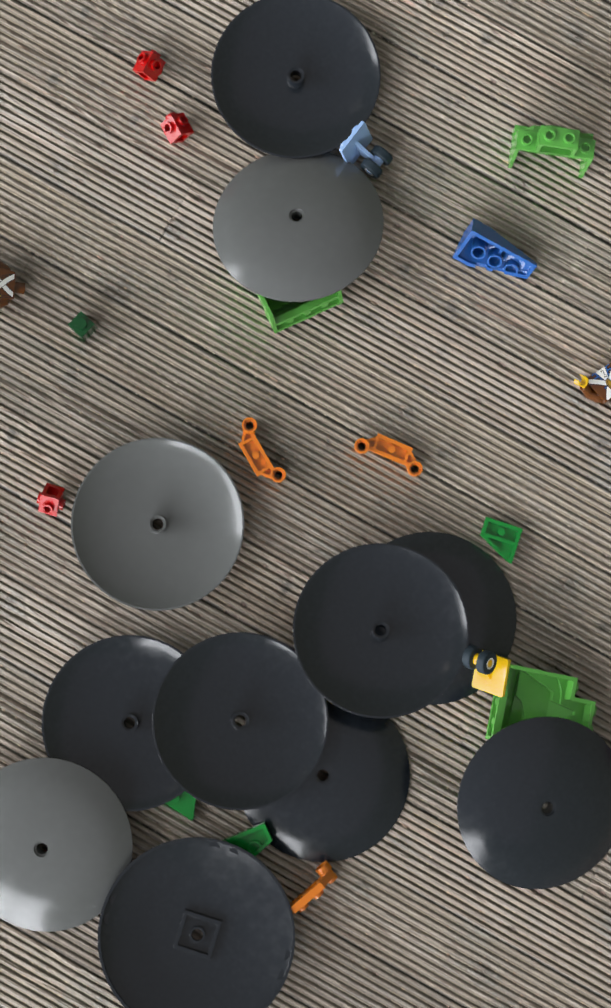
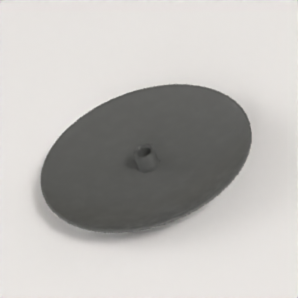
(304, 257)
(117, 514)
(85, 840)

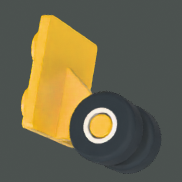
(489, 670)

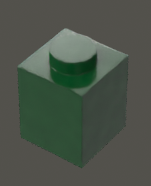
(82, 326)

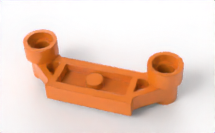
(391, 450)
(256, 455)
(315, 890)

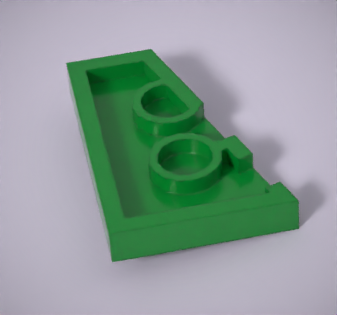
(252, 839)

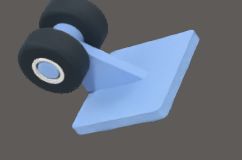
(356, 146)

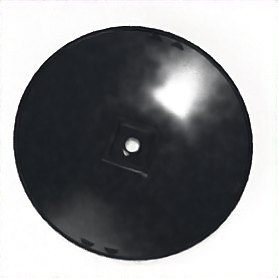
(187, 887)

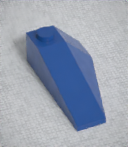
(488, 249)

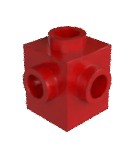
(149, 65)
(176, 127)
(48, 502)

